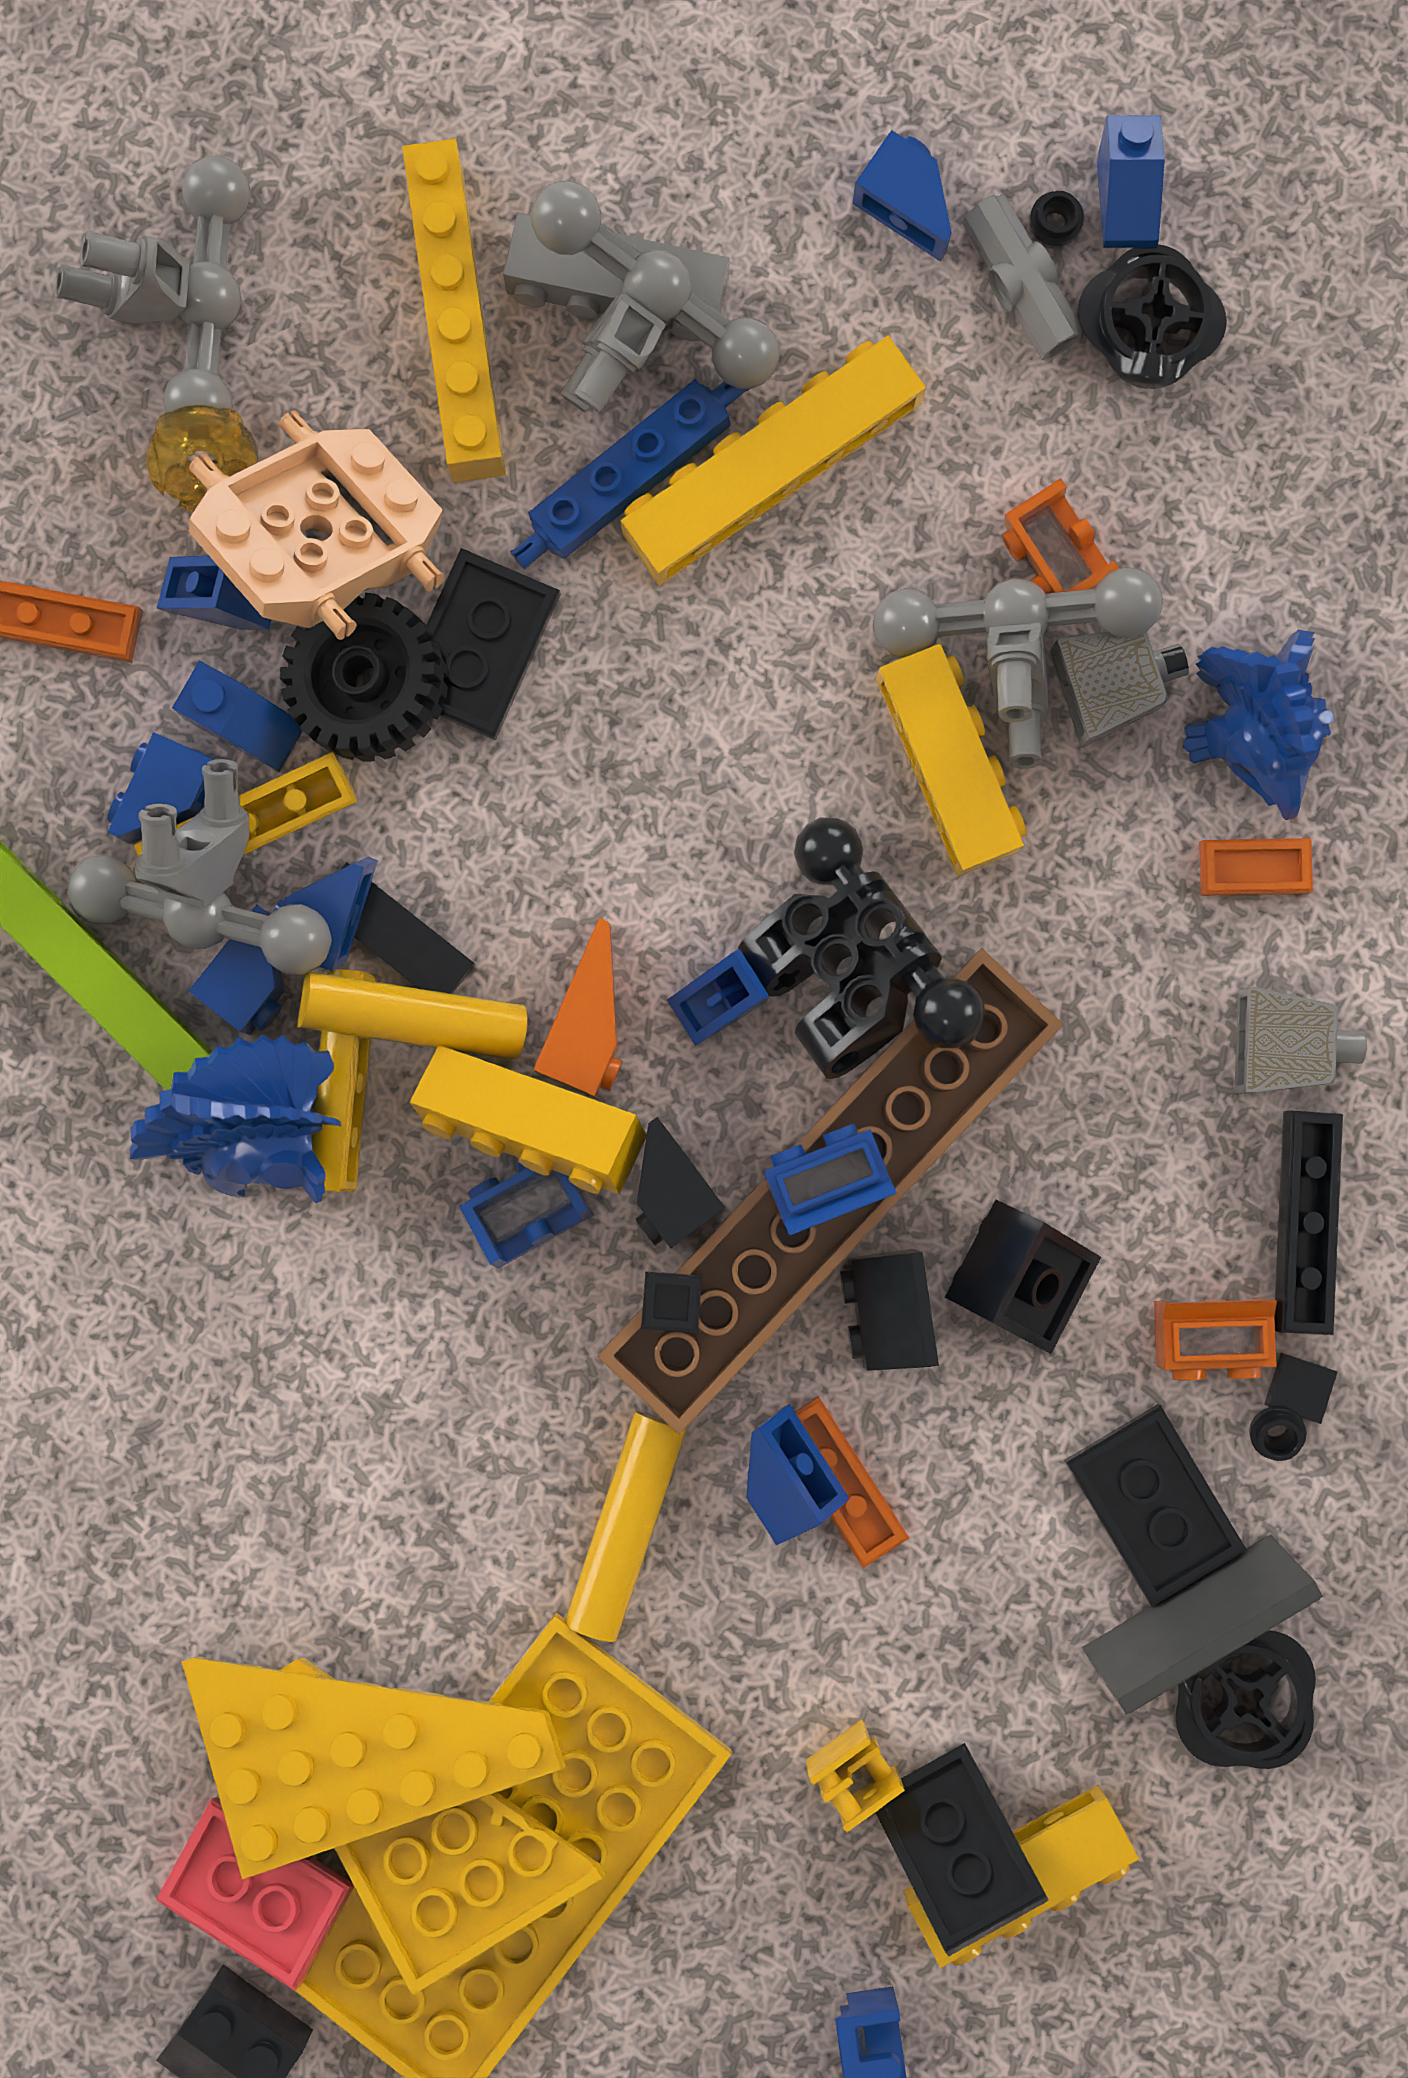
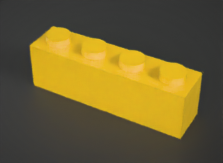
(950, 759)
(528, 1120)
(1067, 1852)

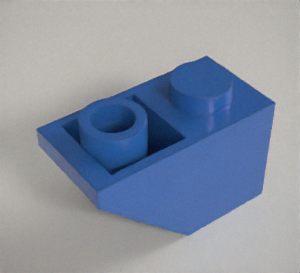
(162, 775)

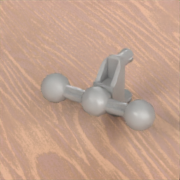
(157, 284)
(654, 292)
(1016, 618)
(188, 882)

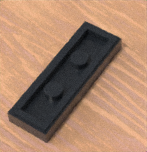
(410, 944)

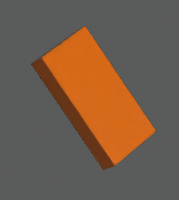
(1256, 867)

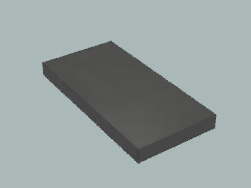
(1201, 1623)

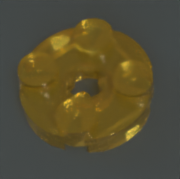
(192, 430)

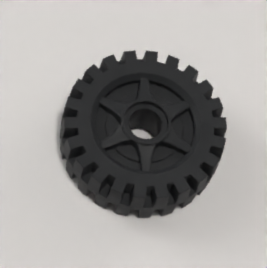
(391, 705)

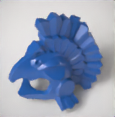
(1270, 719)
(243, 1117)

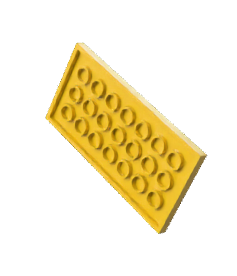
(624, 1790)

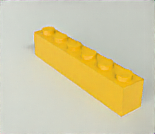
(454, 310)
(772, 459)

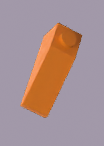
(585, 1029)

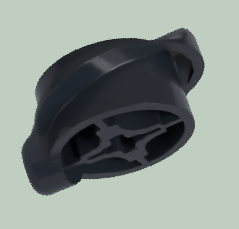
(1202, 316)
(1283, 1740)

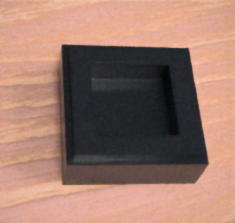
(671, 1302)
(1301, 1387)

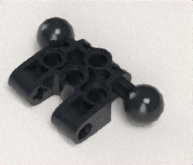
(784, 955)

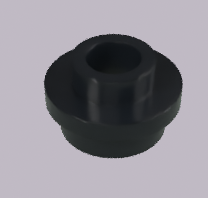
(1060, 203)
(1279, 1447)

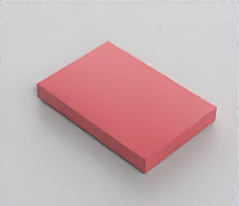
(267, 1918)

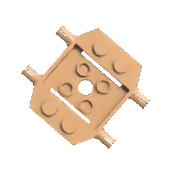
(258, 517)

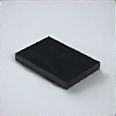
(489, 633)
(1155, 1505)
(959, 1851)

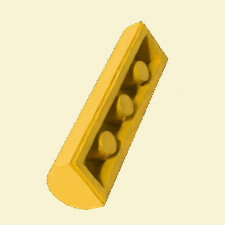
(293, 801)
(412, 1016)
(344, 1099)
(624, 1528)

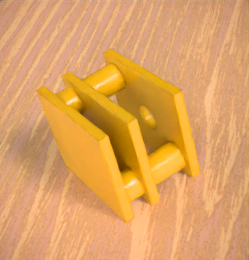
(833, 1772)

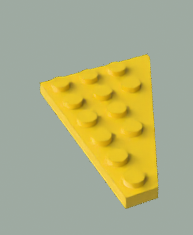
(338, 1760)
(459, 1879)

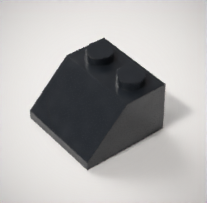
(671, 1190)
(1023, 1276)
(890, 1311)
(235, 2034)

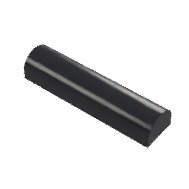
(1308, 1222)

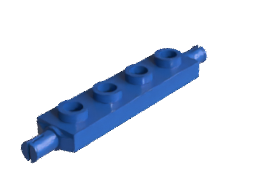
(627, 470)

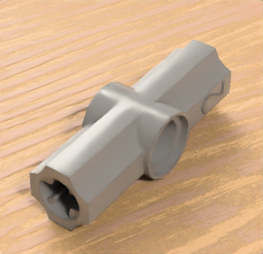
(1022, 276)

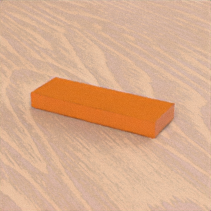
(68, 621)
(866, 1517)

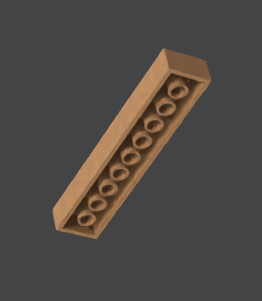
(755, 1272)

